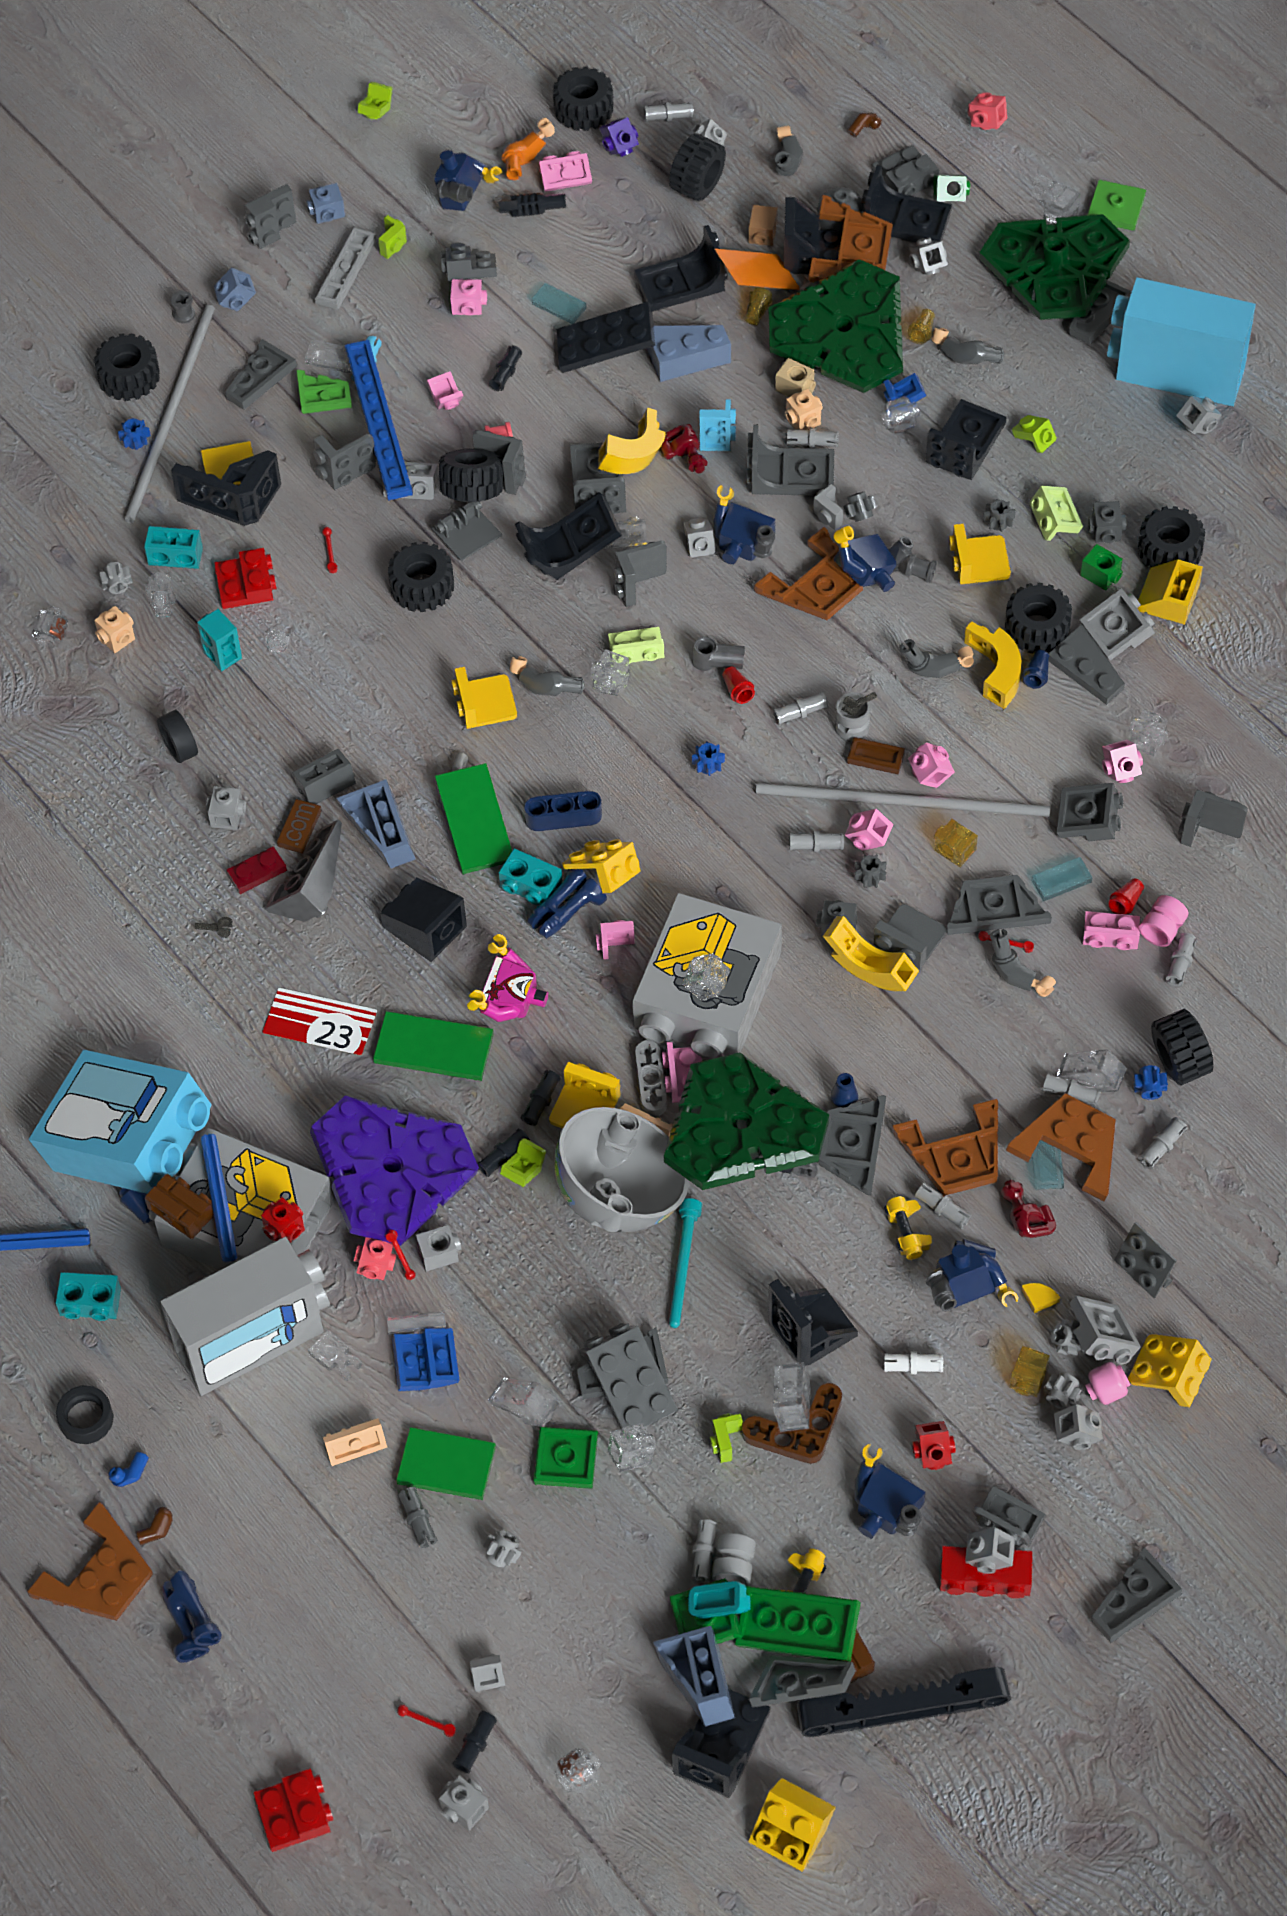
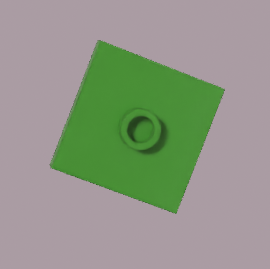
(1118, 203)

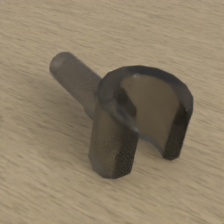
(853, 706)
(222, 932)

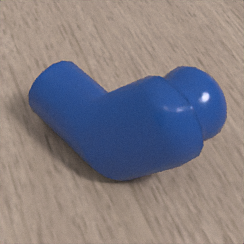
(131, 1474)

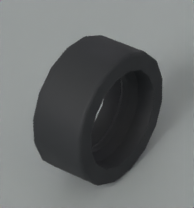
(177, 736)
(78, 1395)

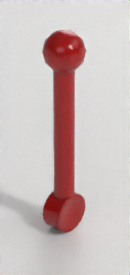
(332, 566)
(1027, 946)
(391, 1236)
(449, 1729)

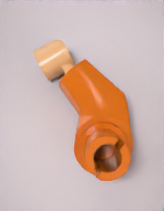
(526, 150)

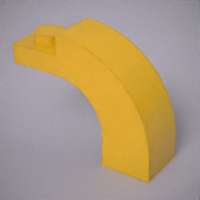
(634, 455)
(1002, 650)
(867, 962)

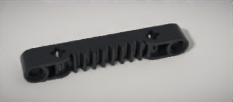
(823, 1716)

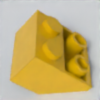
(1170, 590)
(791, 1824)

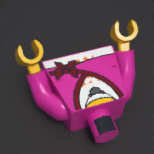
(508, 987)

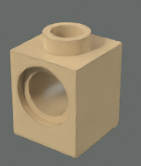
(794, 378)

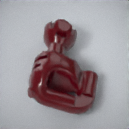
(684, 444)
(1027, 1214)

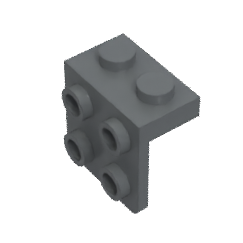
(511, 453)
(346, 463)
(638, 565)
(1214, 814)
(909, 933)
(1009, 1516)

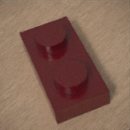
(256, 870)

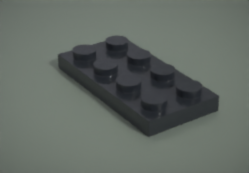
(605, 337)

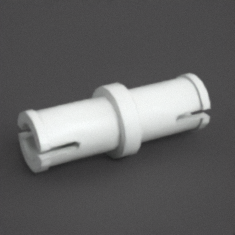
(914, 1362)

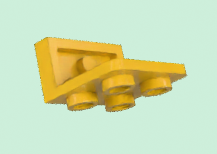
(978, 558)
(484, 699)
(613, 861)
(584, 1091)
(1171, 1365)

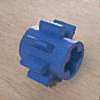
(134, 433)
(708, 758)
(1150, 1082)

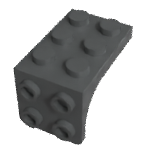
(787, 469)
(590, 481)
(629, 1376)

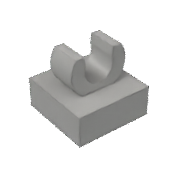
(487, 1673)

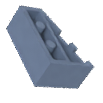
(688, 349)
(379, 821)
(698, 1672)

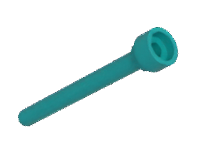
(689, 1210)

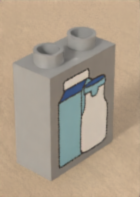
(246, 1314)

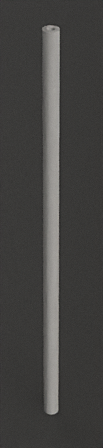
(169, 414)
(899, 799)

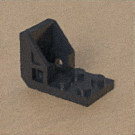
(805, 240)
(221, 497)
(808, 1322)
(719, 1752)

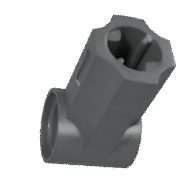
(711, 654)

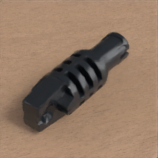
(532, 204)

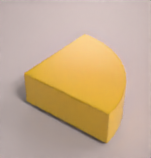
(1039, 1296)

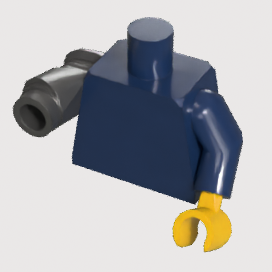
(459, 178)
(742, 530)
(869, 559)
(966, 1277)
(886, 1499)

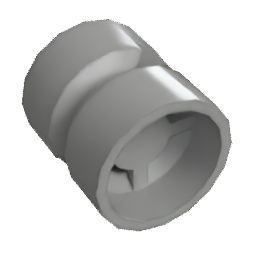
(852, 726)
(734, 1558)

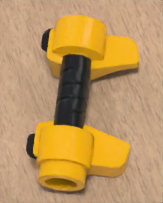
(908, 1244)
(809, 1566)

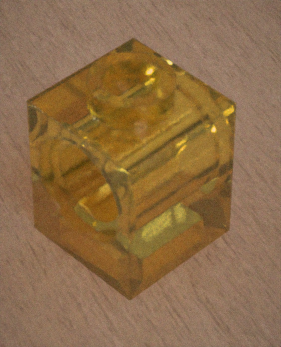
(955, 842)
(1029, 1372)

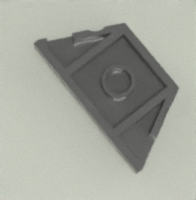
(995, 905)
(853, 1142)

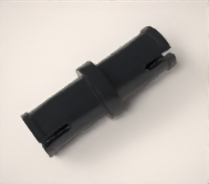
(505, 368)
(540, 1097)
(501, 1153)
(474, 1742)

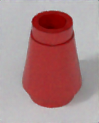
(738, 685)
(1126, 897)

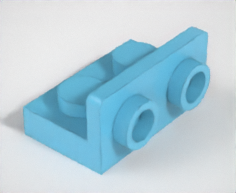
(716, 428)

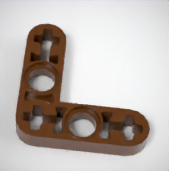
(809, 1436)

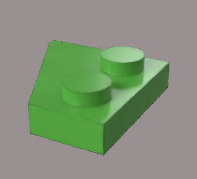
(322, 393)

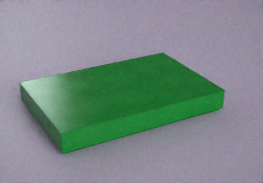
(446, 1463)

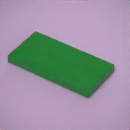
(474, 818)
(433, 1046)
(799, 1624)

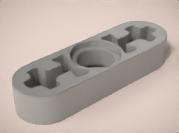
(655, 1068)

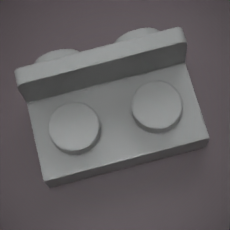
(422, 480)

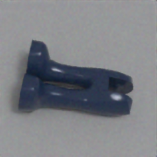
(556, 917)
(197, 1631)

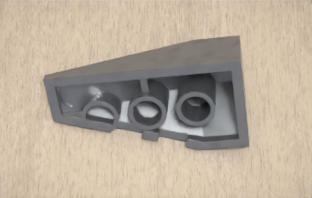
(311, 879)

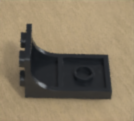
(910, 216)
(685, 277)
(964, 439)
(570, 540)

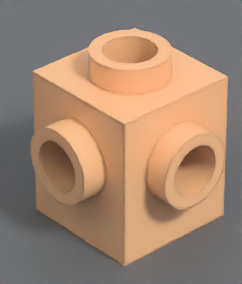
(803, 410)
(114, 629)

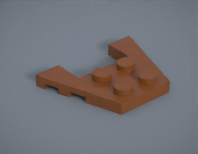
(862, 238)
(820, 590)
(1078, 1132)
(958, 1161)
(107, 1580)

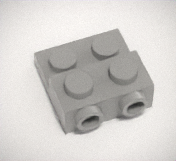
(1118, 624)
(1103, 1330)

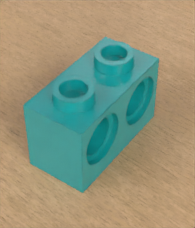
(173, 547)
(219, 639)
(533, 873)
(90, 1289)

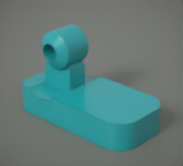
(718, 1599)

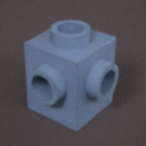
(326, 203)
(234, 289)

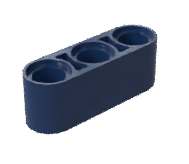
(575, 815)

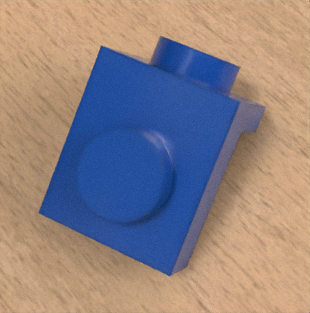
(908, 387)

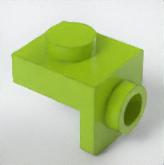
(377, 101)
(393, 238)
(1036, 430)
(525, 1163)
(720, 1442)

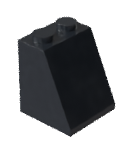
(425, 917)

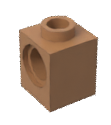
(763, 225)

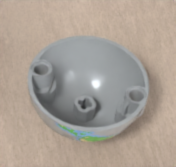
(613, 1186)

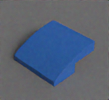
(425, 1359)

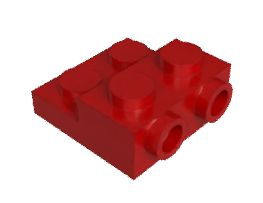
(245, 579)
(293, 1810)

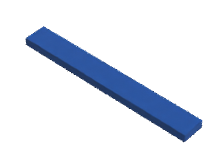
(378, 420)

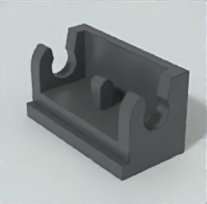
(324, 777)

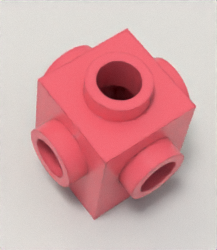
(987, 111)
(374, 1258)

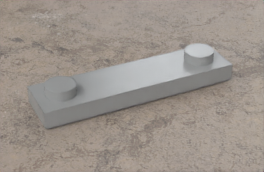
(345, 268)

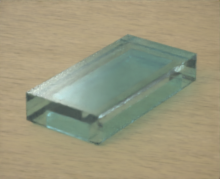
(559, 303)
(1062, 879)
(1047, 1167)

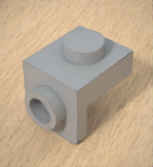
(825, 508)
(699, 537)

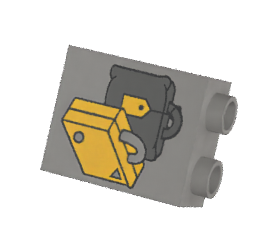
(718, 1024)
(251, 1183)

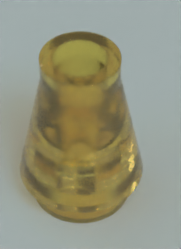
(758, 303)
(921, 328)

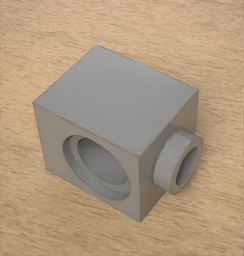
(435, 1258)

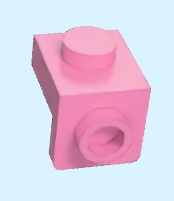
(444, 391)
(614, 934)

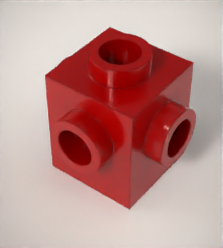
(282, 1220)
(933, 1445)

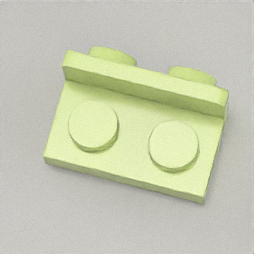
(1055, 511)
(638, 644)

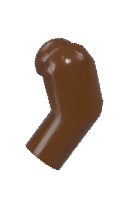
(864, 120)
(159, 1526)

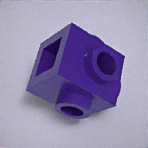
(619, 137)

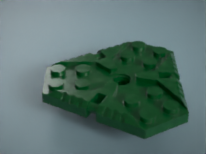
(1058, 265)
(843, 326)
(733, 1117)

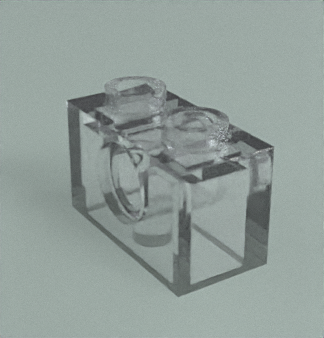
(791, 1397)

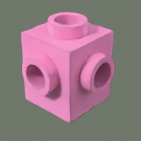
(467, 297)
(1122, 761)
(931, 765)
(868, 829)

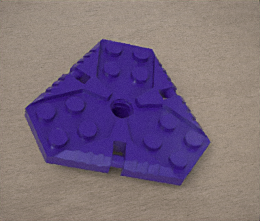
(390, 1165)

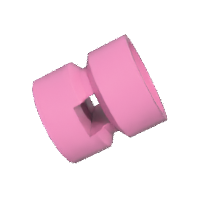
(1163, 920)

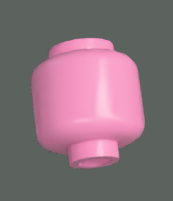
(1107, 1383)

